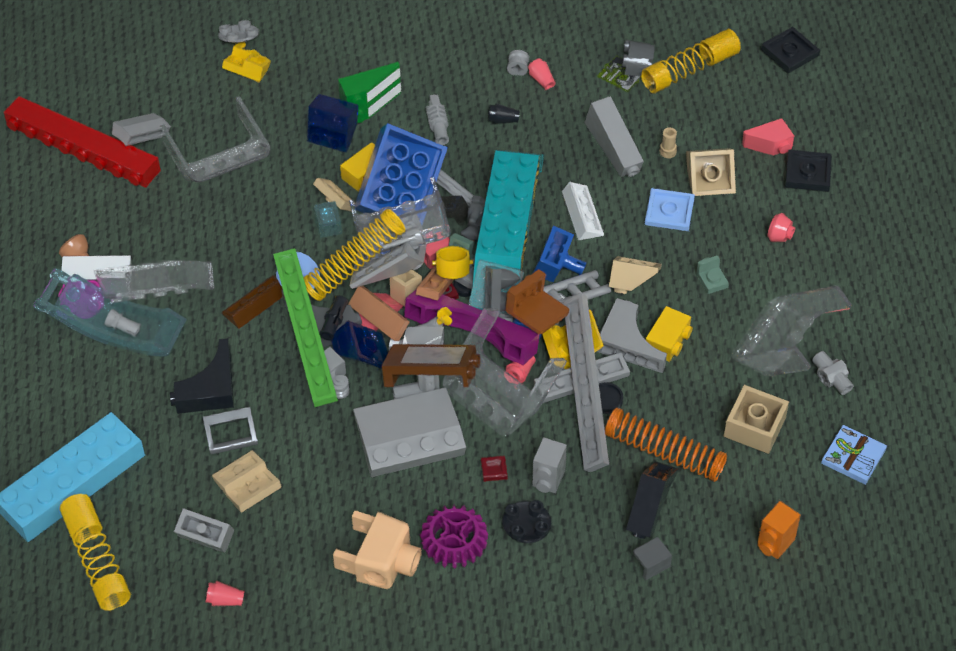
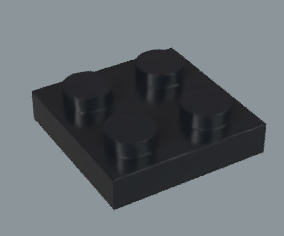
(790, 49)
(808, 170)

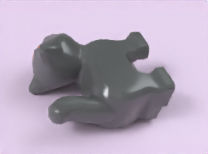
(474, 218)

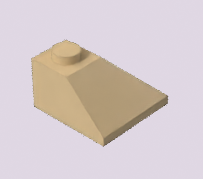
(631, 273)

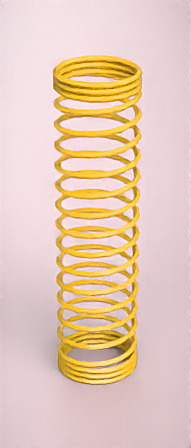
(386, 217)

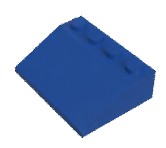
(399, 170)

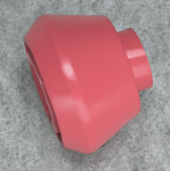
(780, 228)

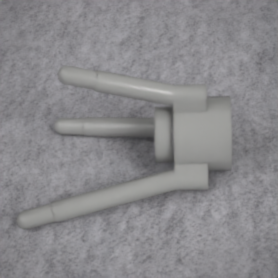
(411, 235)

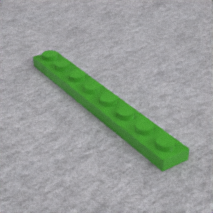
(305, 328)

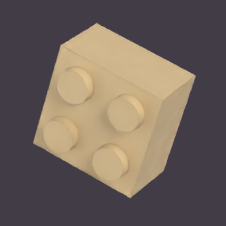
(756, 419)

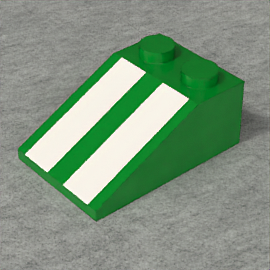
(371, 89)

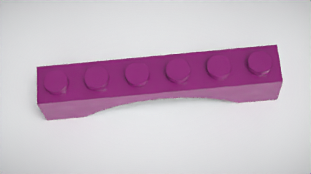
(511, 339)

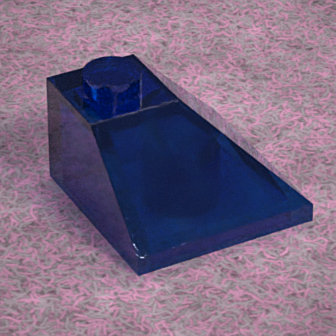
(360, 344)

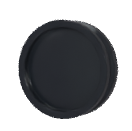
(610, 396)

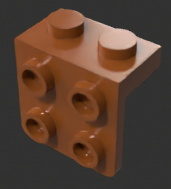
(533, 305)

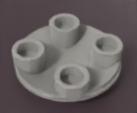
(238, 33)

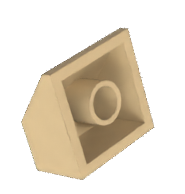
(711, 171)

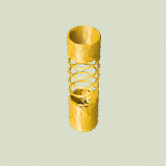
(719, 46)
(79, 513)

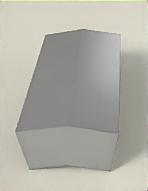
(139, 128)

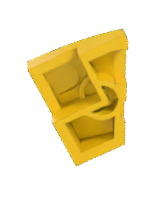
(252, 63)

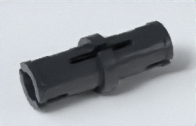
(333, 318)

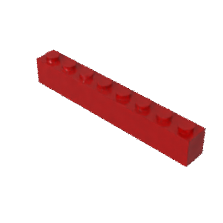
(82, 142)

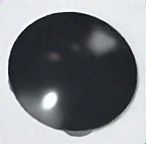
(526, 521)

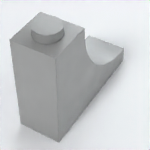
(622, 335)

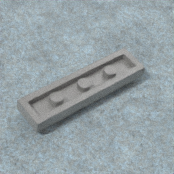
(608, 370)

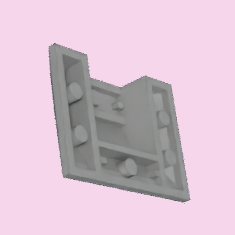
(390, 265)

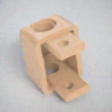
(383, 552)

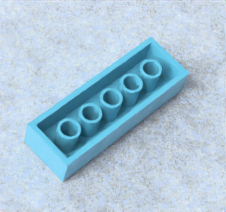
(76, 468)

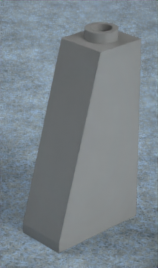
(613, 137)

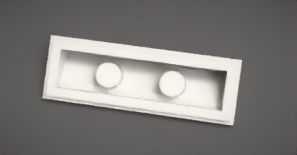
(581, 214)
(85, 265)

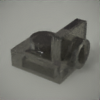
(456, 208)

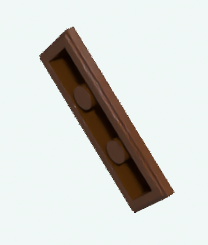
(251, 308)

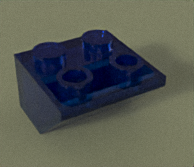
(332, 122)

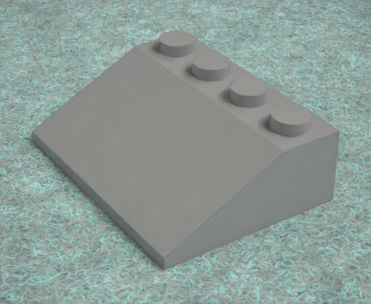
(409, 432)

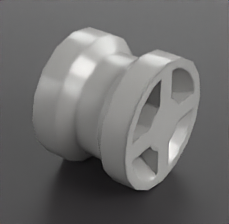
(518, 62)

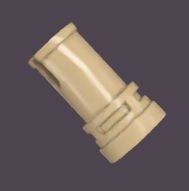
(668, 146)

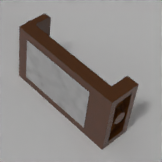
(430, 360)

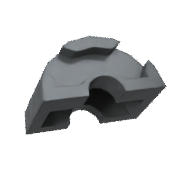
(638, 57)

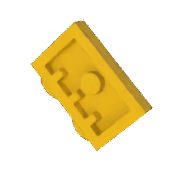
(557, 341)

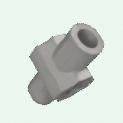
(833, 373)

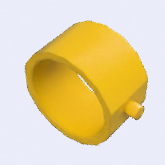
(452, 262)

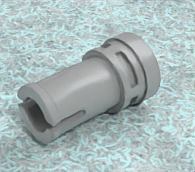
(122, 323)

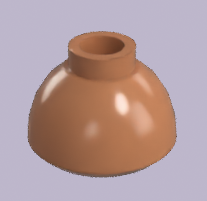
(75, 246)

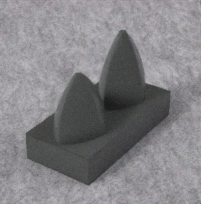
(495, 280)

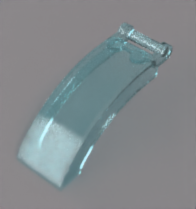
(86, 309)

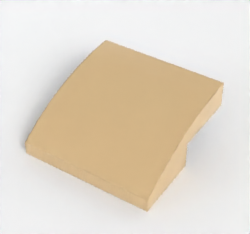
(246, 481)

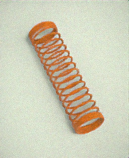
(615, 421)

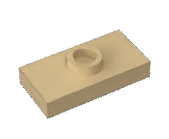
(333, 193)

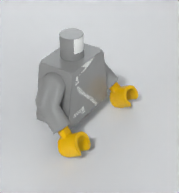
(428, 332)

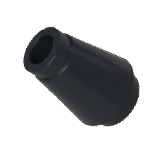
(502, 114)

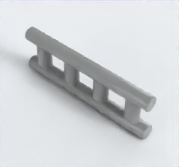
(570, 285)

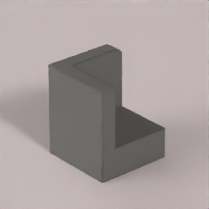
(653, 557)

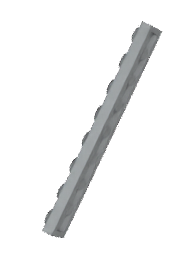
(586, 384)

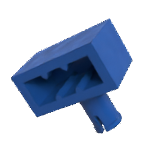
(555, 255)

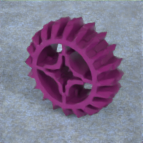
(449, 546)

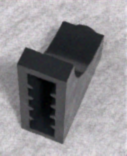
(209, 388)
(650, 499)

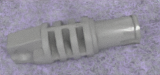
(437, 120)

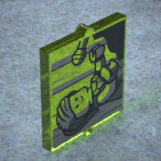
(615, 75)

